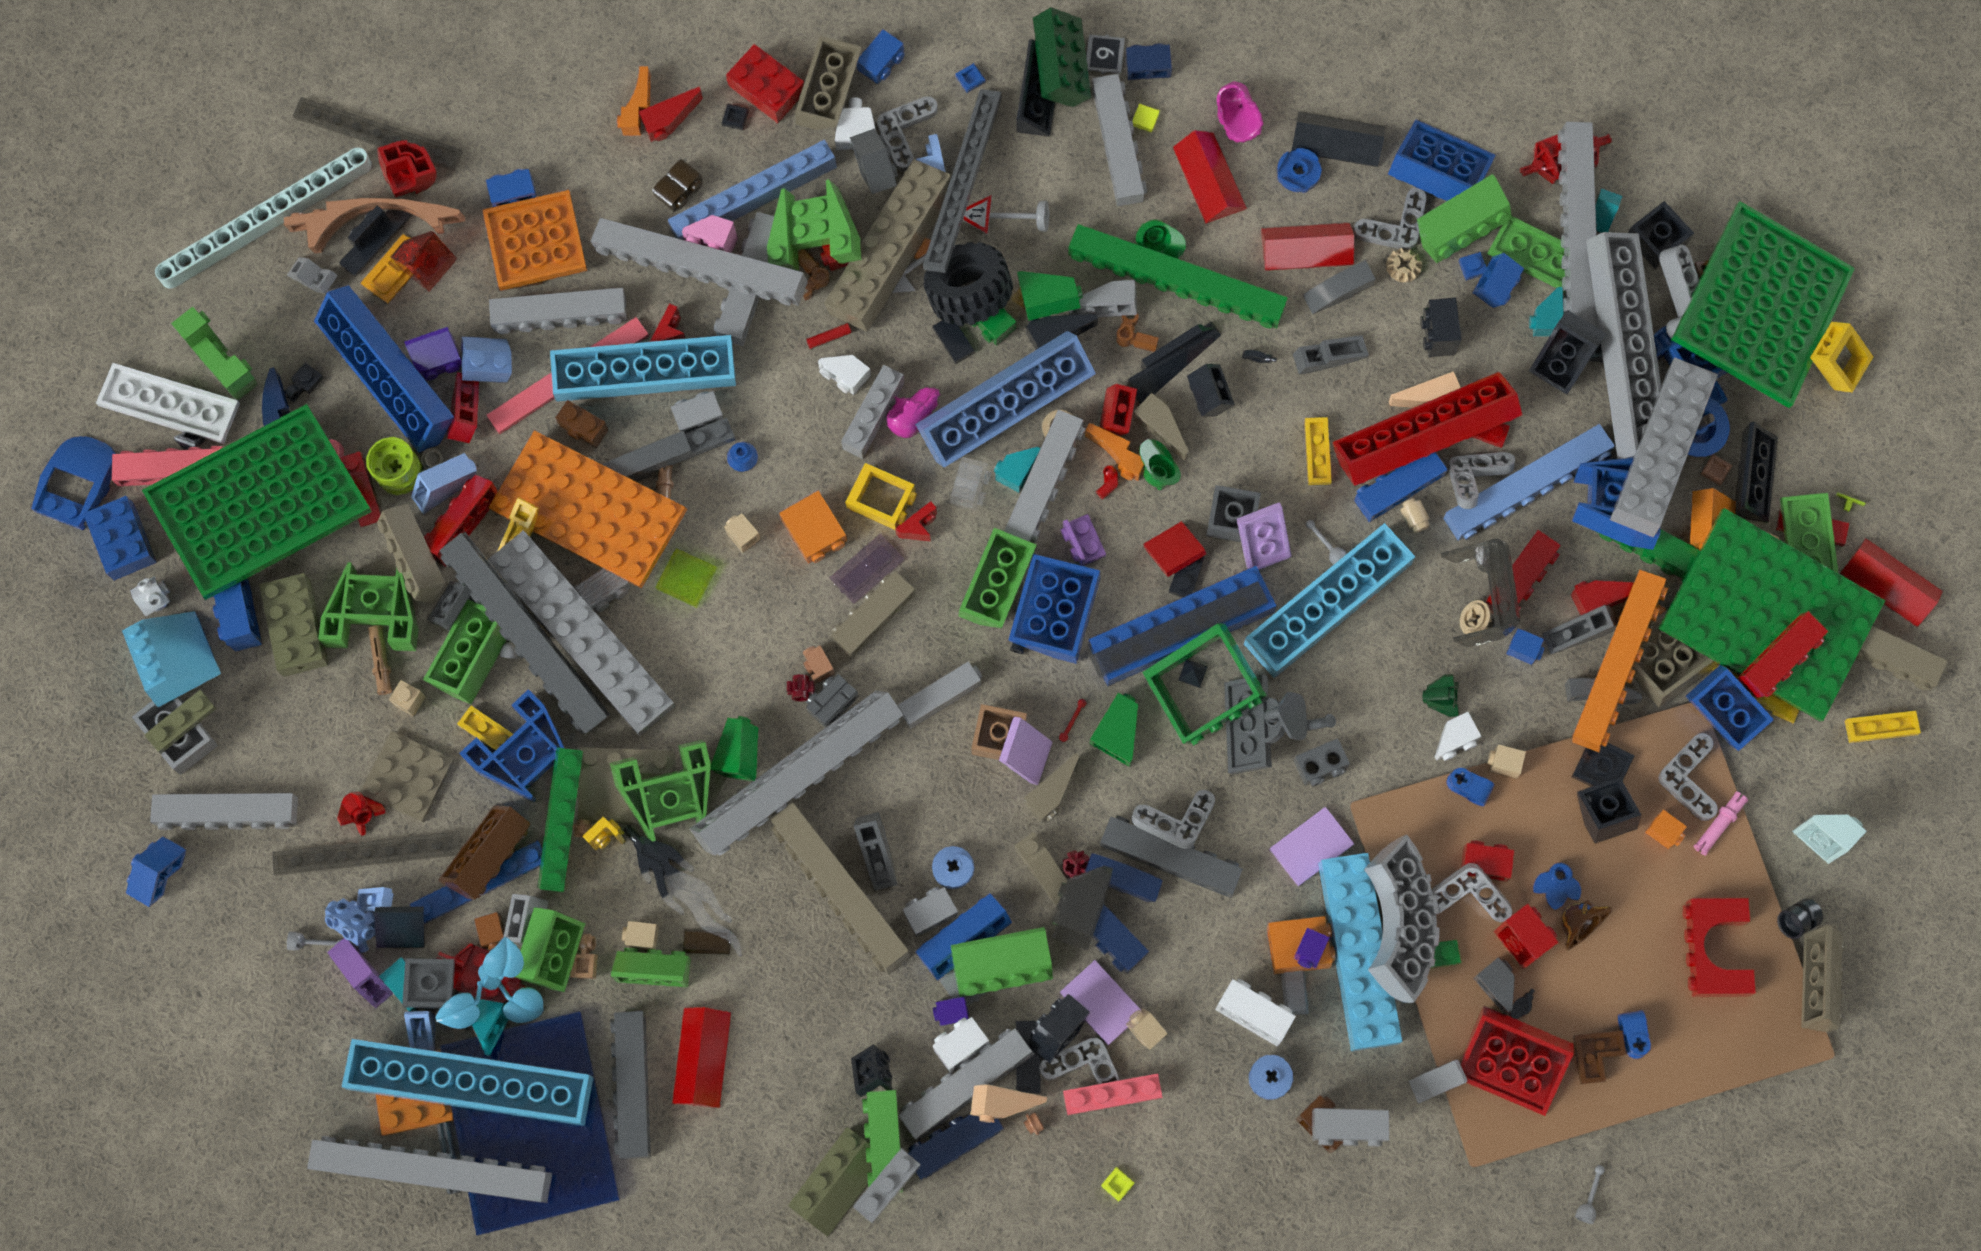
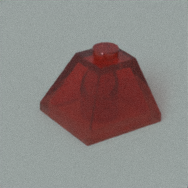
(424, 259)

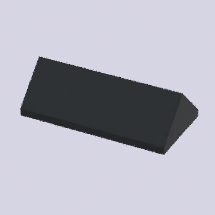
(1034, 112)
(1339, 138)
(1756, 473)

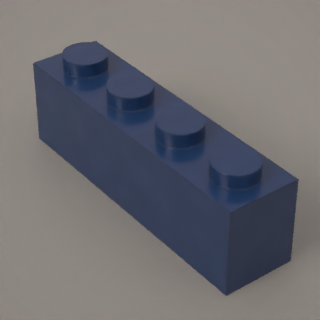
(1118, 942)
(952, 1143)

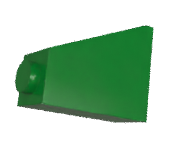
(1048, 294)
(1117, 729)
(737, 750)

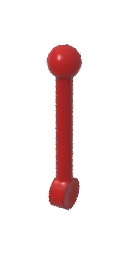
(1064, 736)

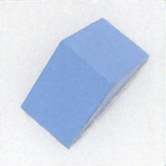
(421, 1029)

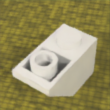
(846, 371)
(1457, 734)

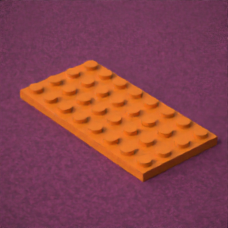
(590, 508)

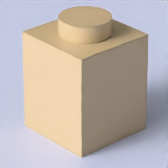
(741, 532)
(407, 698)
(1506, 761)
(640, 935)
(1146, 1028)

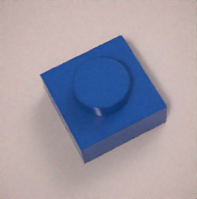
(1472, 266)

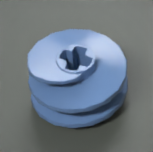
(953, 879)
(1258, 1078)

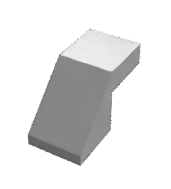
(311, 275)
(1438, 1081)

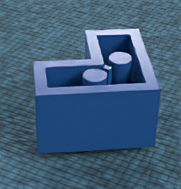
(153, 869)

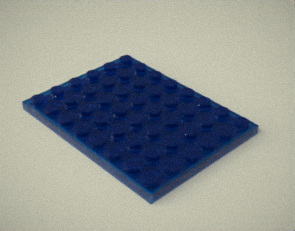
(571, 1152)

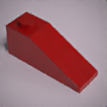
(667, 115)
(464, 409)
(357, 468)
(1599, 593)

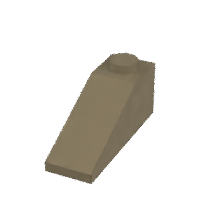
(1158, 420)
(1049, 794)
(1041, 865)

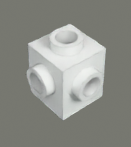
(150, 595)

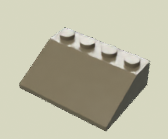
(1668, 665)
(596, 786)

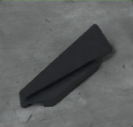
(1171, 359)

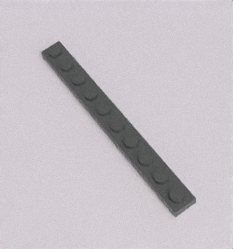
(962, 181)

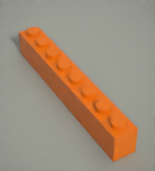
(1619, 661)

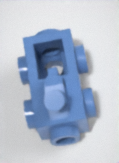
(351, 922)

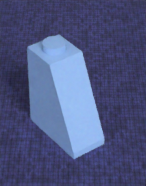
(442, 481)

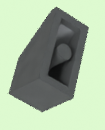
(1498, 984)

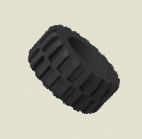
(975, 301)

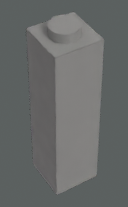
(940, 694)

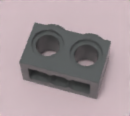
(1318, 757)

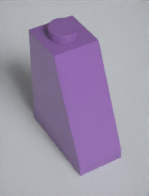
(359, 972)

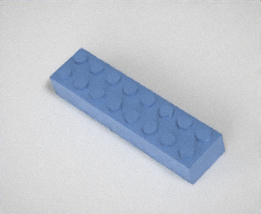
(1005, 399)

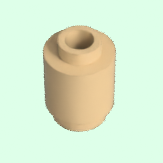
(1415, 515)

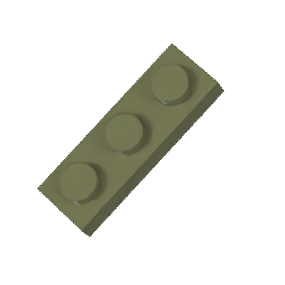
(180, 721)

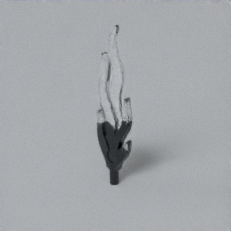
(674, 883)

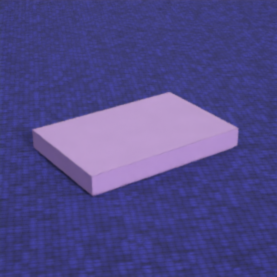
(1264, 537)
(1025, 750)
(1309, 844)
(1104, 999)

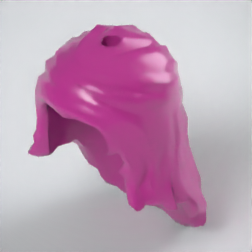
(1238, 112)
(910, 411)

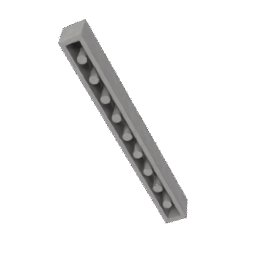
(1577, 217)
(699, 262)
(430, 1170)

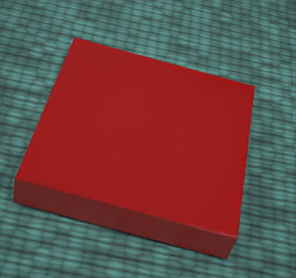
(1174, 549)

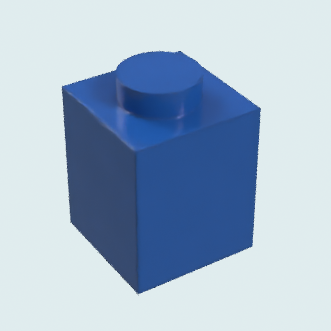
(1526, 646)

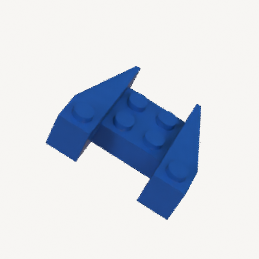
(1604, 487)
(524, 755)

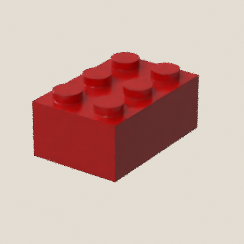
(765, 83)
(1526, 935)

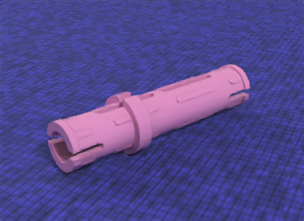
(1726, 816)

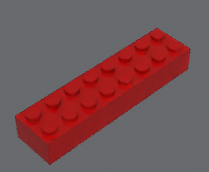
(1427, 428)

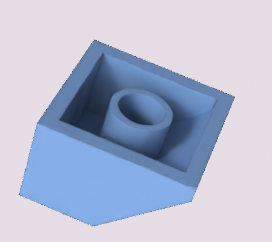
(485, 359)

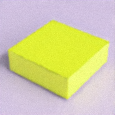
(1145, 118)
(1117, 1184)

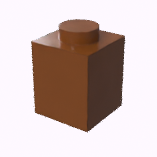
(490, 930)

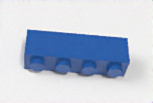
(1399, 486)
(979, 922)

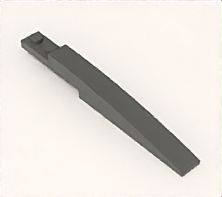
(671, 450)

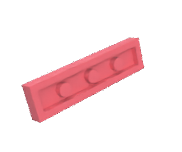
(1112, 1094)

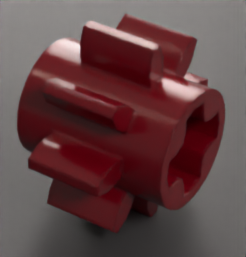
(800, 687)
(1075, 863)

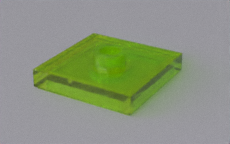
(686, 578)

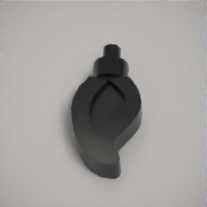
(1258, 356)
(1522, 1005)

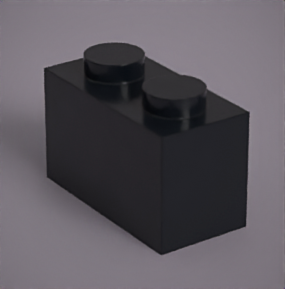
(1210, 390)

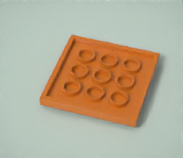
(534, 240)

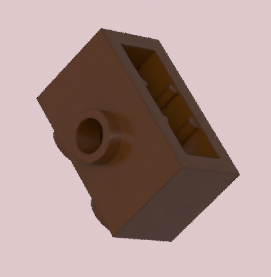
(581, 424)

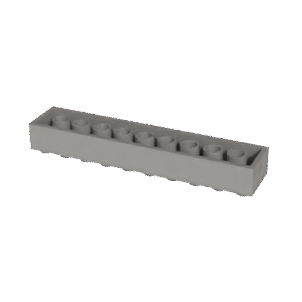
(1629, 336)
(581, 633)
(796, 772)

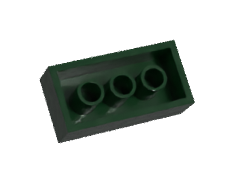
(1061, 57)

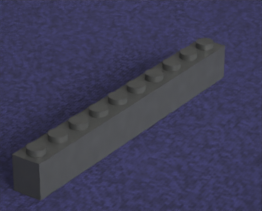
(524, 632)

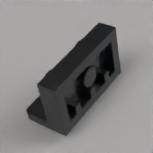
(871, 1070)

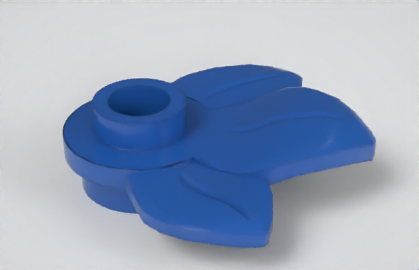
(1557, 889)

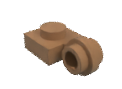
(585, 964)

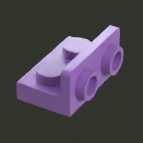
(1083, 539)

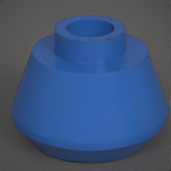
(742, 456)

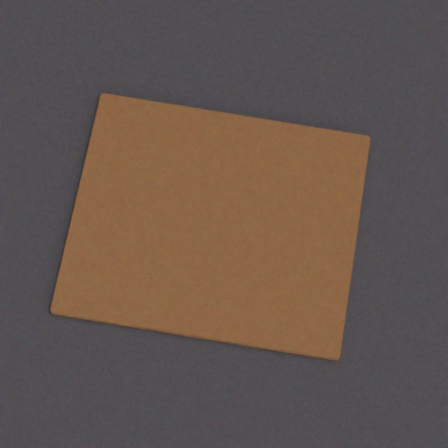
(1631, 957)

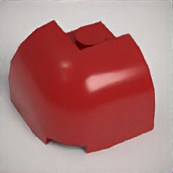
(406, 167)

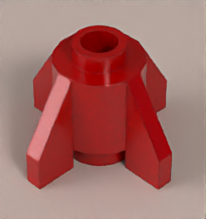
(358, 810)

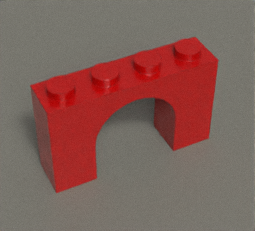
(1705, 977)

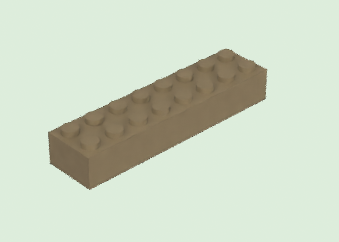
(889, 246)
(840, 888)

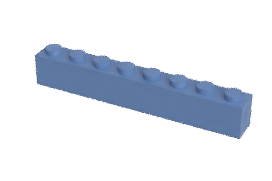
(760, 188)
(1529, 482)

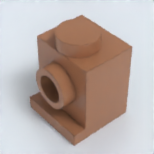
(818, 664)

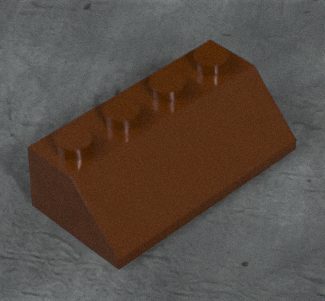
(485, 852)

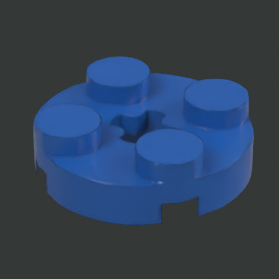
(1299, 182)

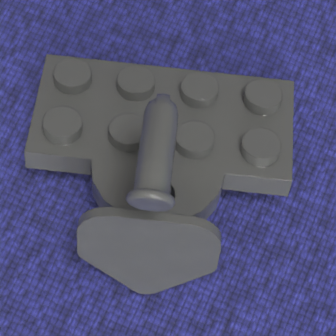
(1254, 732)

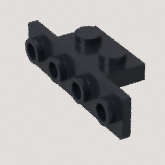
(371, 237)

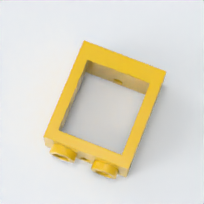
(1825, 356)
(860, 486)

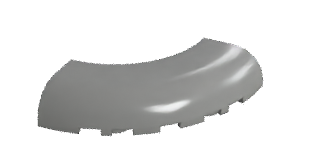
(1408, 920)

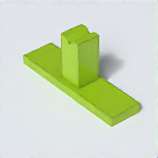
(1849, 501)

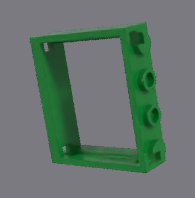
(1182, 654)

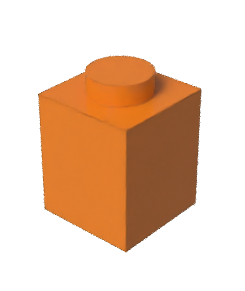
(1666, 830)

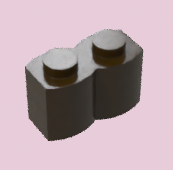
(678, 185)

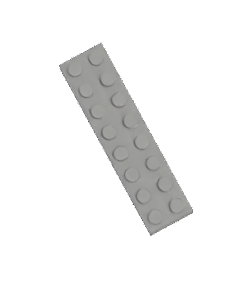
(1663, 447)

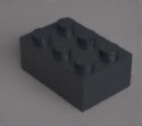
(1567, 352)

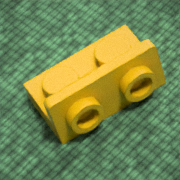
(601, 832)

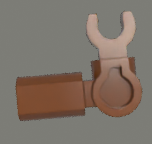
(819, 275)
(1126, 335)

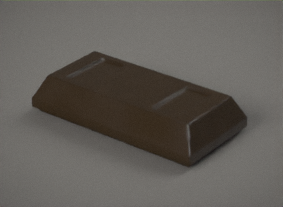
(704, 943)

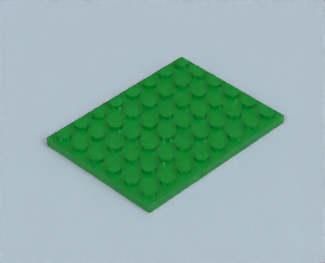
(1763, 304)
(256, 501)
(1750, 590)

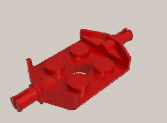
(1546, 157)
(466, 975)

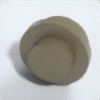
(431, 458)

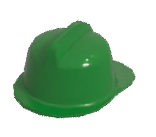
(1161, 238)
(1158, 464)

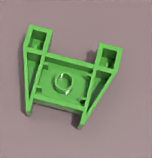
(810, 225)
(231, 371)
(369, 602)
(666, 796)

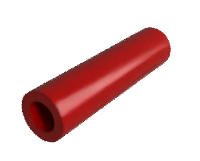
(828, 336)

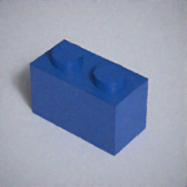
(881, 57)
(511, 187)
(1498, 280)

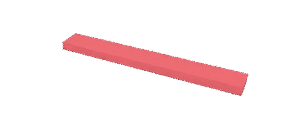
(542, 391)

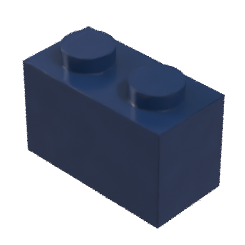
(1148, 62)

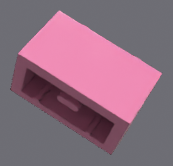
(713, 233)

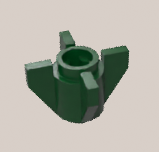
(1442, 695)

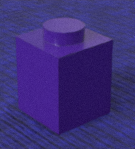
(1311, 948)
(951, 1010)

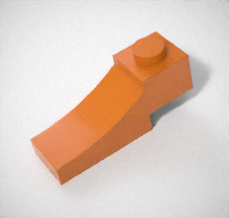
(630, 120)
(1128, 463)

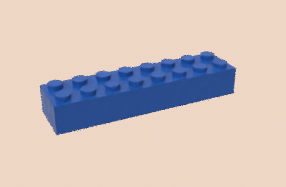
(383, 368)
(1176, 609)

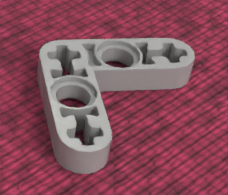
(899, 123)
(1397, 232)
(1460, 470)
(1681, 774)
(1177, 827)
(1473, 886)
(1093, 1060)

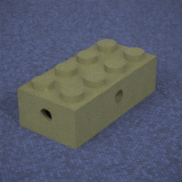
(293, 625)

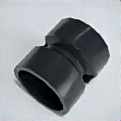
(1800, 918)

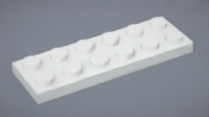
(168, 403)

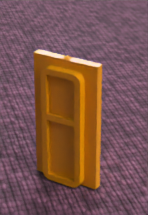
(386, 277)

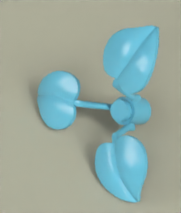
(501, 961)

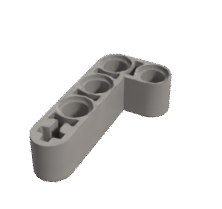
(1681, 280)

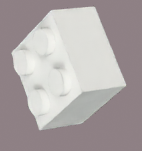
(960, 1044)

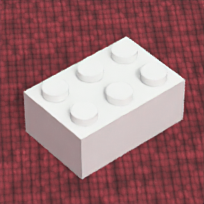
(1255, 1012)

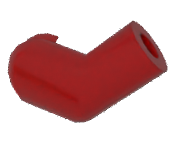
(1110, 482)

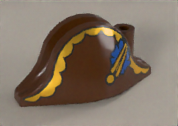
(1581, 920)

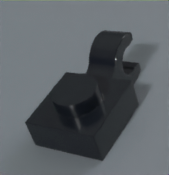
(304, 380)

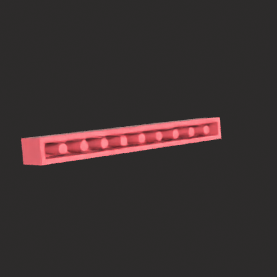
(153, 466)

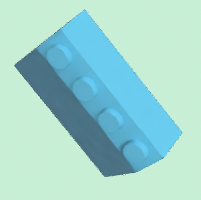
(170, 655)

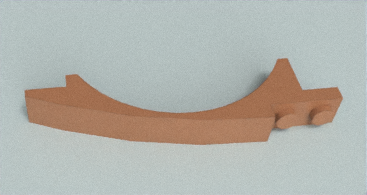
(323, 223)

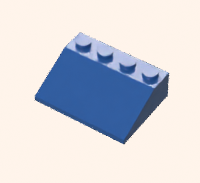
(1439, 162)
(1055, 608)

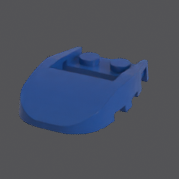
(82, 458)

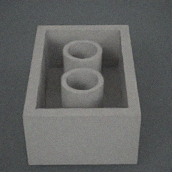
(187, 749)

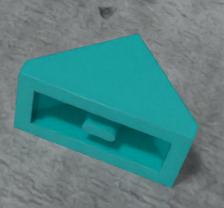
(1606, 209)

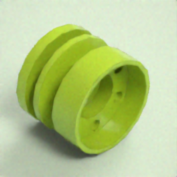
(386, 458)

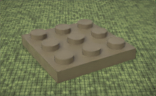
(407, 776)

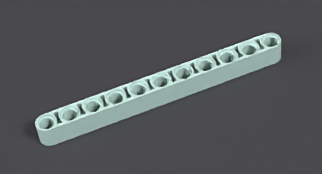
(252, 218)

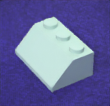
(1830, 834)

